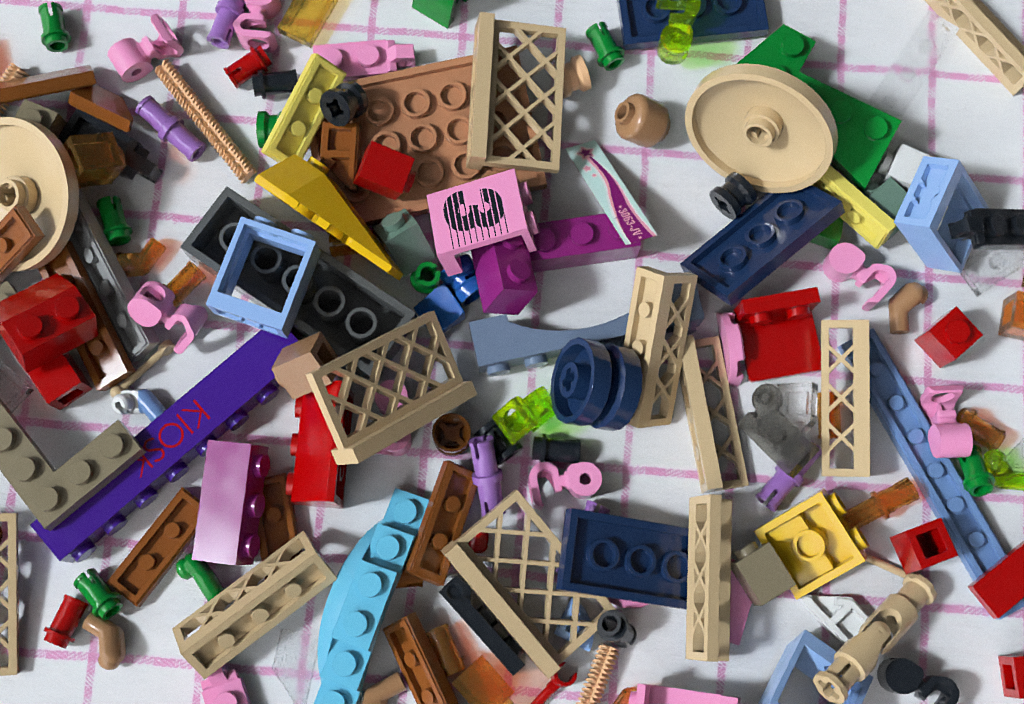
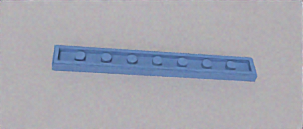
(935, 477)

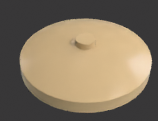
(761, 127)
(43, 179)

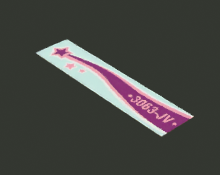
(611, 192)

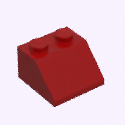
(46, 321)

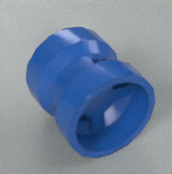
(464, 283)

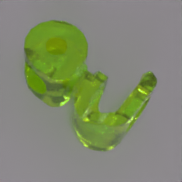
(678, 34)
(530, 414)

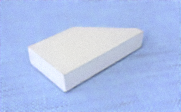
(837, 614)

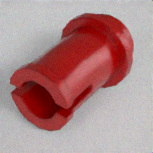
(242, 69)
(65, 622)

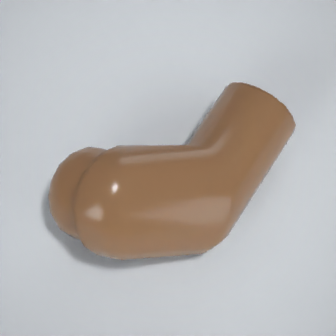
(901, 303)
(111, 641)
(384, 690)

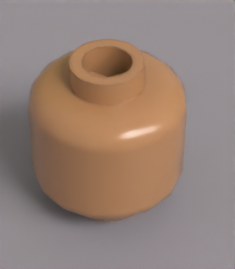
(642, 120)

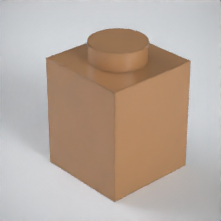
(300, 359)

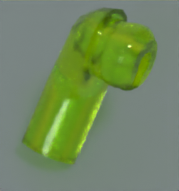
(1004, 475)

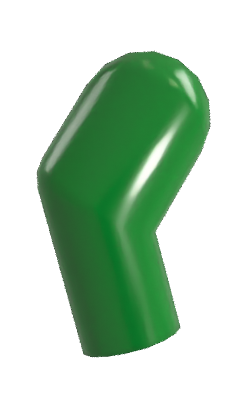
(202, 575)

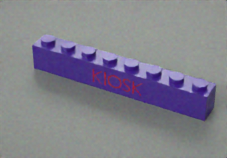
(171, 443)

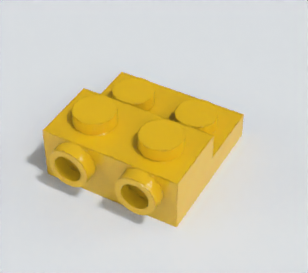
(814, 541)

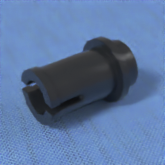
(274, 82)
(556, 449)
(616, 633)

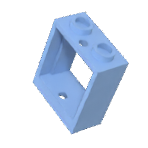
(933, 188)
(265, 231)
(810, 657)

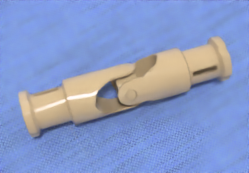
(860, 654)

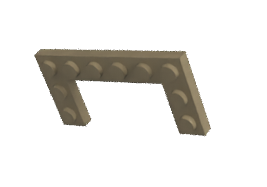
(60, 492)

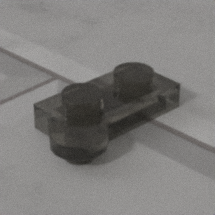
(776, 433)

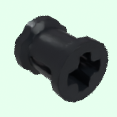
(502, 446)

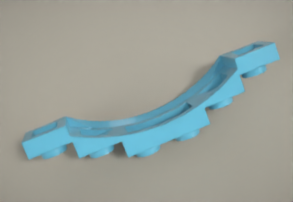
(362, 598)

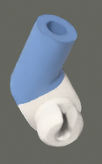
(137, 402)

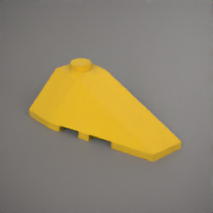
(320, 200)

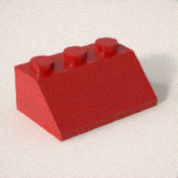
(316, 476)

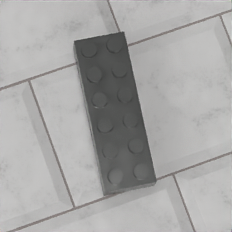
(337, 298)

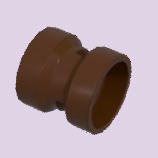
(447, 430)

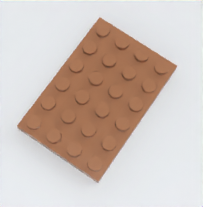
(427, 117)

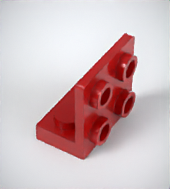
(779, 334)

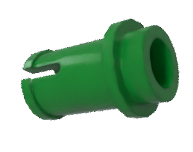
(54, 30)
(605, 46)
(114, 221)
(422, 286)
(977, 478)
(98, 594)

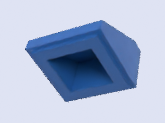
(445, 306)

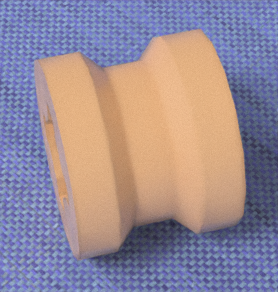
(575, 76)

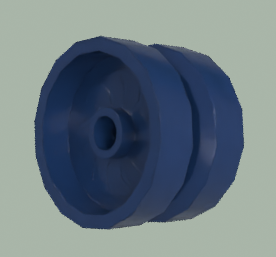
(596, 384)

